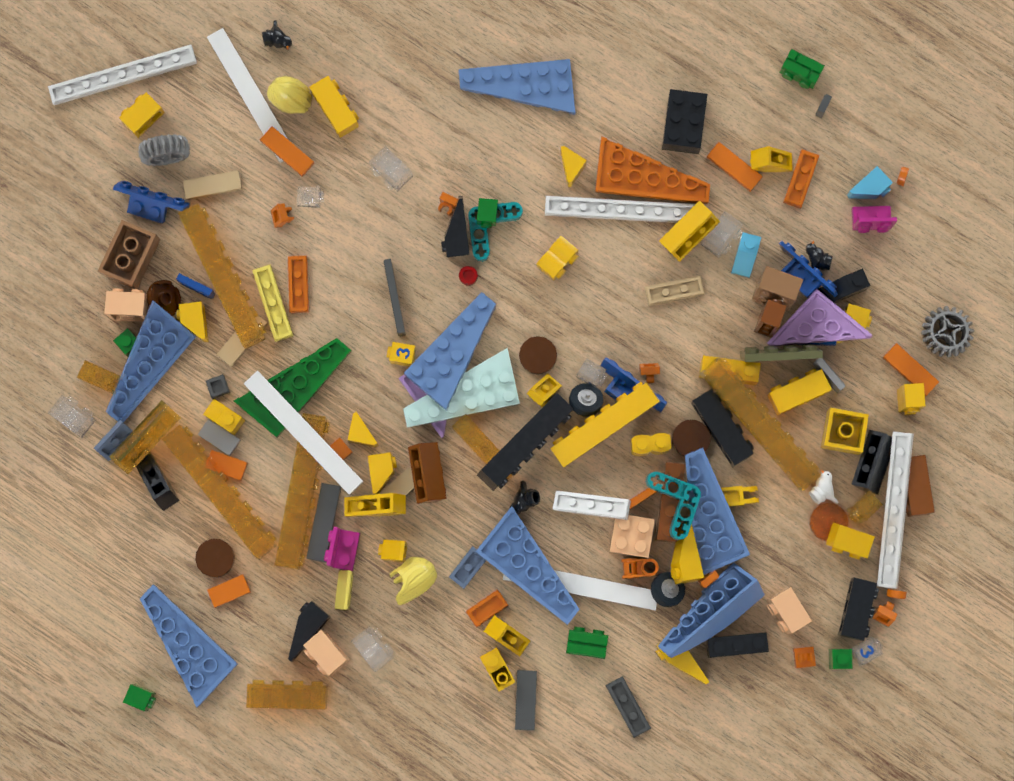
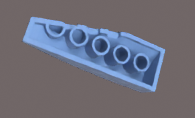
(715, 610)

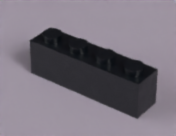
(722, 428)

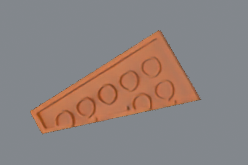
(638, 175)

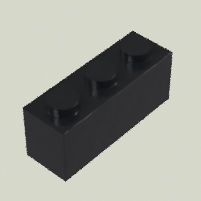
(873, 462)
(858, 609)
(737, 645)

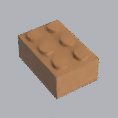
(129, 254)
(777, 285)

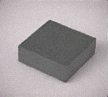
(823, 106)
(217, 386)

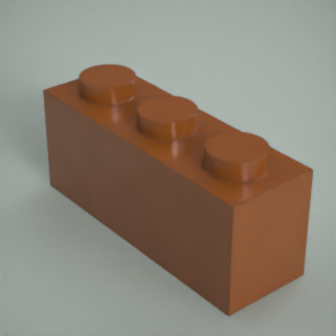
(770, 318)
(427, 472)
(919, 488)

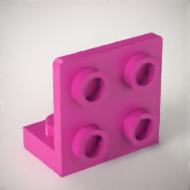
(872, 218)
(342, 549)

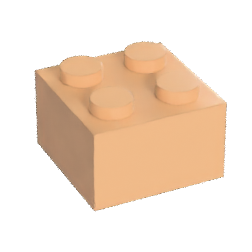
(126, 305)
(632, 537)
(788, 611)
(326, 653)

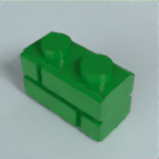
(801, 69)
(587, 643)

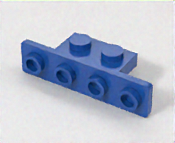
(149, 203)
(811, 277)
(623, 382)

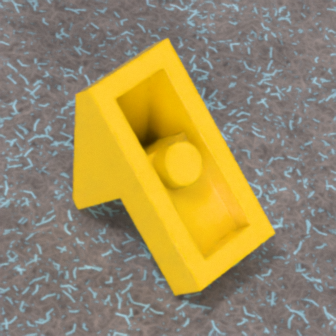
(544, 390)

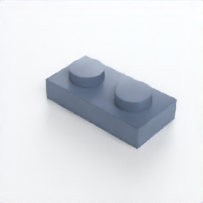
(113, 439)
(467, 568)

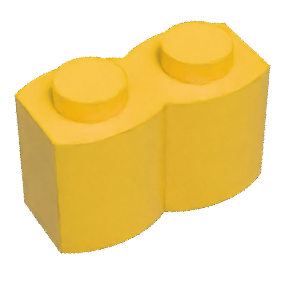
(557, 258)
(655, 444)

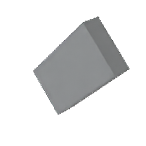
(831, 376)
(219, 437)

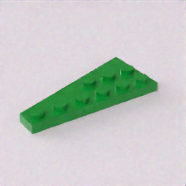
(297, 384)

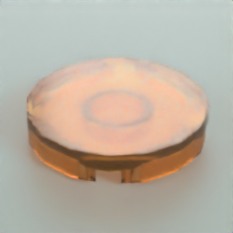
(823, 518)

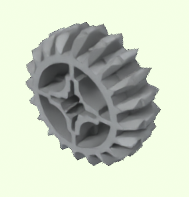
(164, 150)
(945, 324)

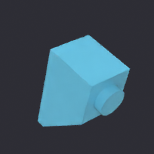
(871, 186)
(746, 254)

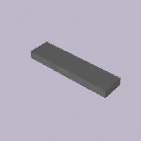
(394, 297)
(323, 521)

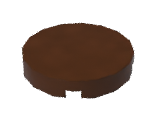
(164, 295)
(538, 355)
(690, 436)
(215, 557)

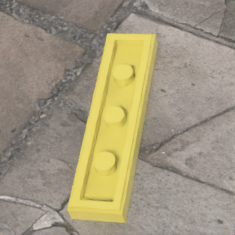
(272, 303)

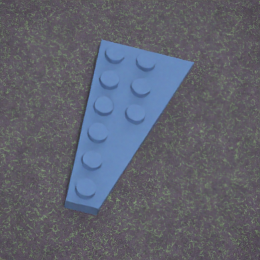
(533, 84)
(153, 353)

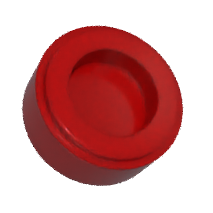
(468, 275)

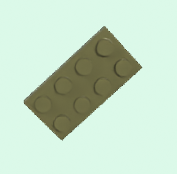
(788, 352)

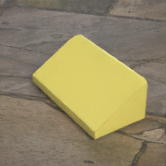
(344, 590)

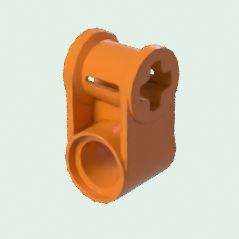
(637, 568)

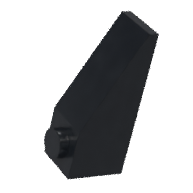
(456, 234)
(848, 286)
(156, 482)
(308, 624)

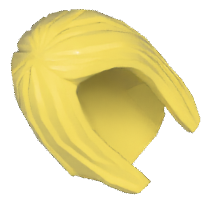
(289, 95)
(417, 577)

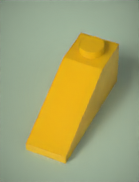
(375, 505)
(686, 561)
(685, 663)

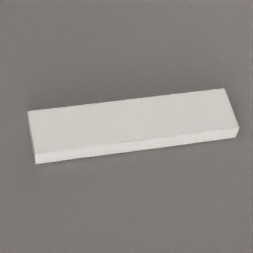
(591, 505)

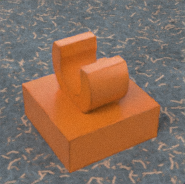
(447, 201)
(279, 215)
(649, 371)
(885, 614)
(804, 657)

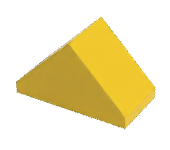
(572, 164)
(359, 432)

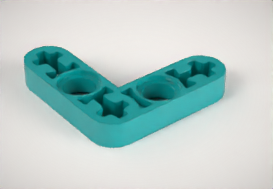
(473, 227)
(682, 496)

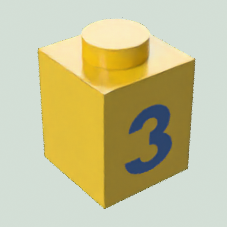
(401, 354)

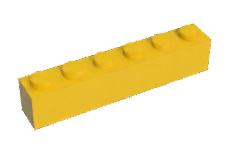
(605, 424)

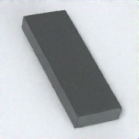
(525, 700)
(628, 707)

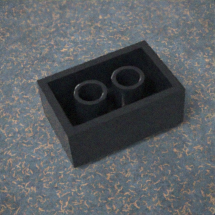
(684, 121)

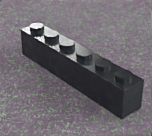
(522, 445)

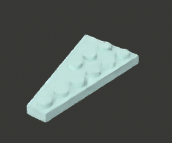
(480, 390)

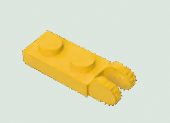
(735, 497)

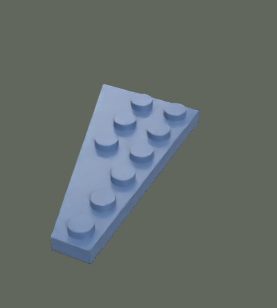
(447, 358)
(713, 523)
(520, 559)
(192, 651)

